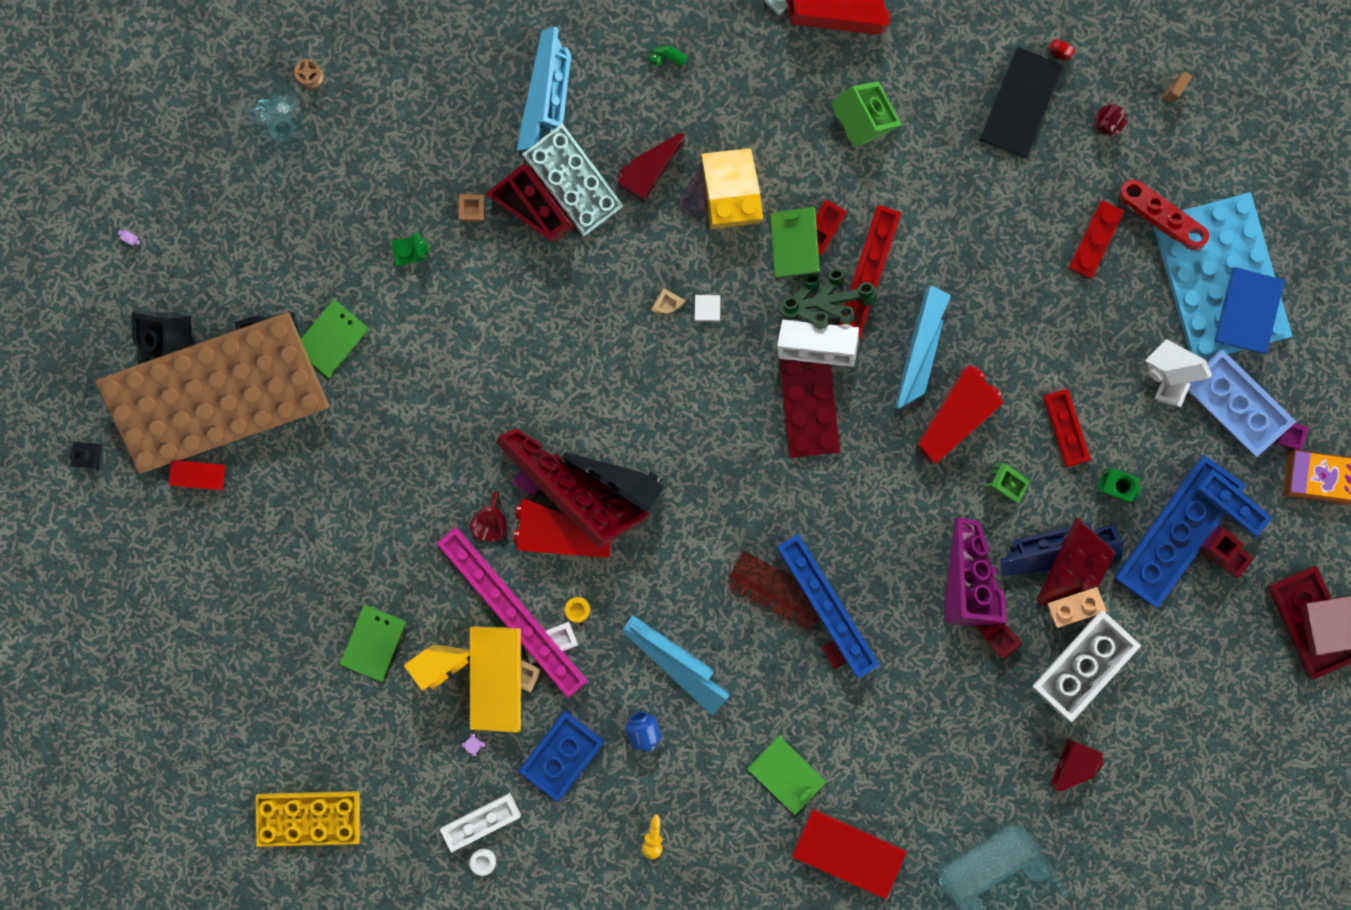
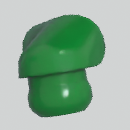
(667, 52)

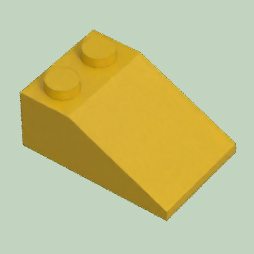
(731, 188)

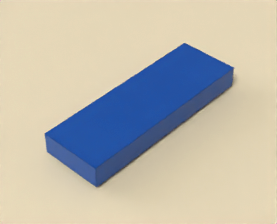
(1233, 503)

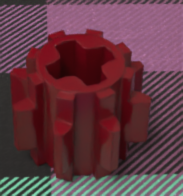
(1110, 119)

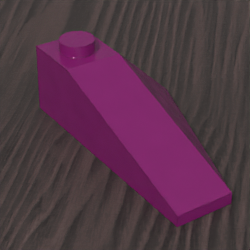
(971, 586)

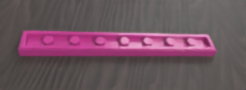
(512, 612)

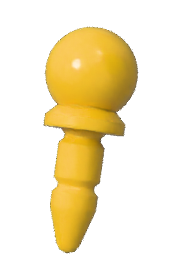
(652, 846)

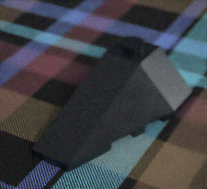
(160, 333)
(631, 484)

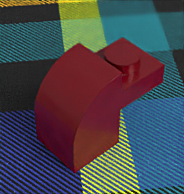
(1226, 552)

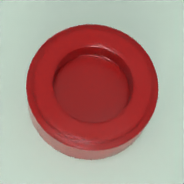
(1061, 50)

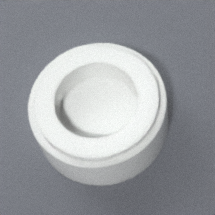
(482, 862)

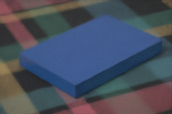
(1249, 310)
(561, 756)

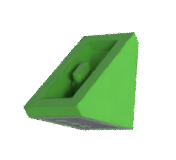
(1007, 482)

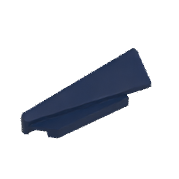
(1040, 550)

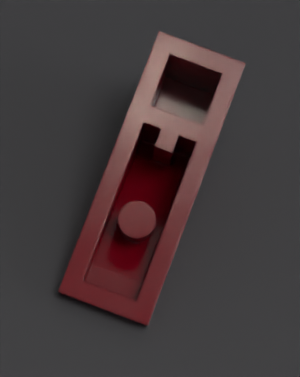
(646, 170)

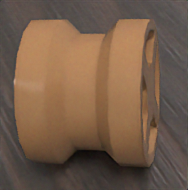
(303, 72)

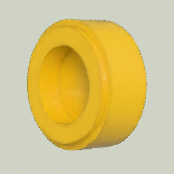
(577, 609)

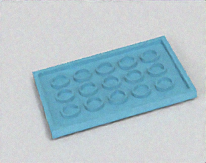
(1202, 276)

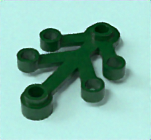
(798, 305)

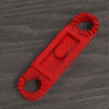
(1164, 215)

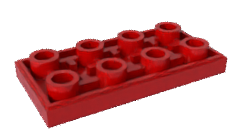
(849, 853)

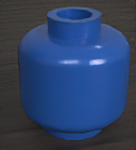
(643, 731)

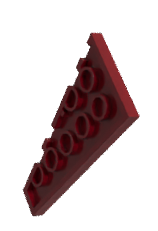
(574, 491)

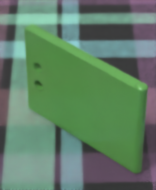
(795, 242)
(332, 337)
(373, 643)
(786, 775)

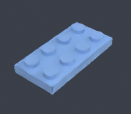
(1241, 404)

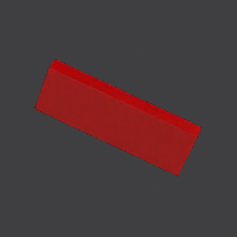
(1066, 428)

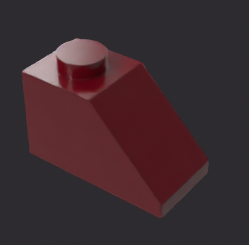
(1076, 765)

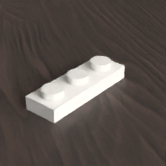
(480, 822)

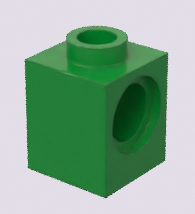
(1108, 482)

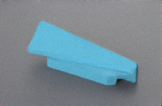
(678, 664)

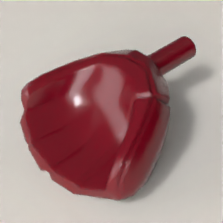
(489, 522)

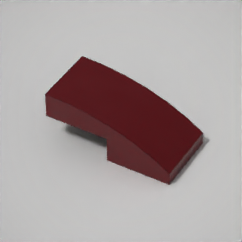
(1000, 639)

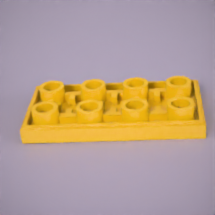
(495, 679)
(307, 819)

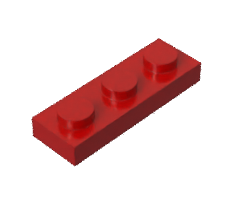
(1095, 239)

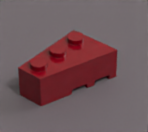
(532, 202)

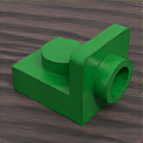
(410, 250)

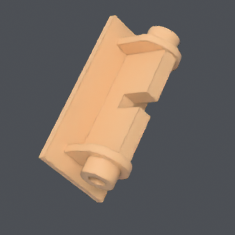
(1076, 607)

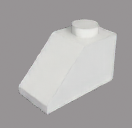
(1176, 365)

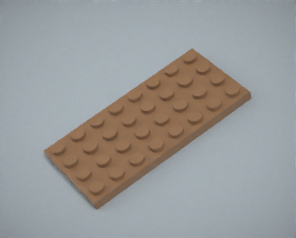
(213, 393)

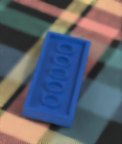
(1173, 537)

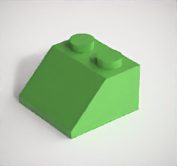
(865, 113)

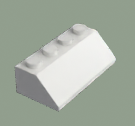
(1086, 666)

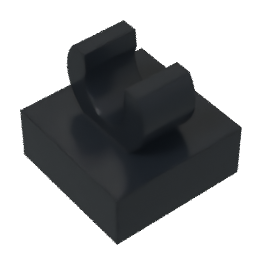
(85, 455)

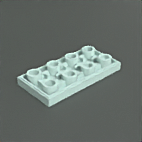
(572, 180)

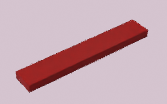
(872, 259)

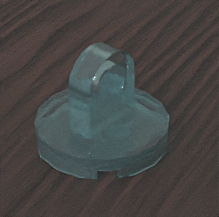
(275, 110)

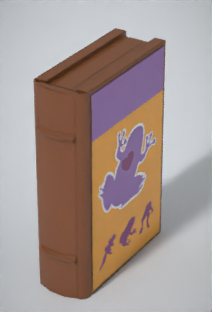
(1318, 477)

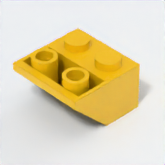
(433, 663)

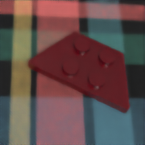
(1077, 566)

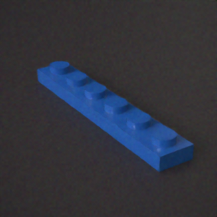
(827, 606)

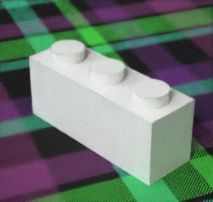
(828, 345)

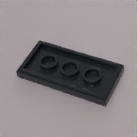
(1021, 102)

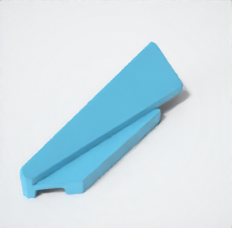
(547, 90)
(922, 346)

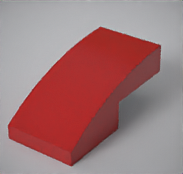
(827, 222)
(196, 475)

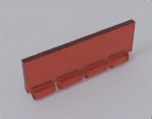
(775, 585)

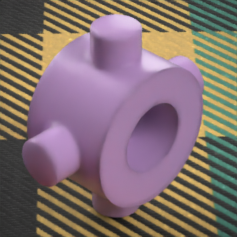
(128, 237)
(473, 744)

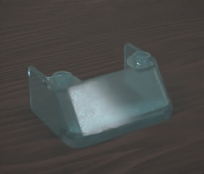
(992, 862)

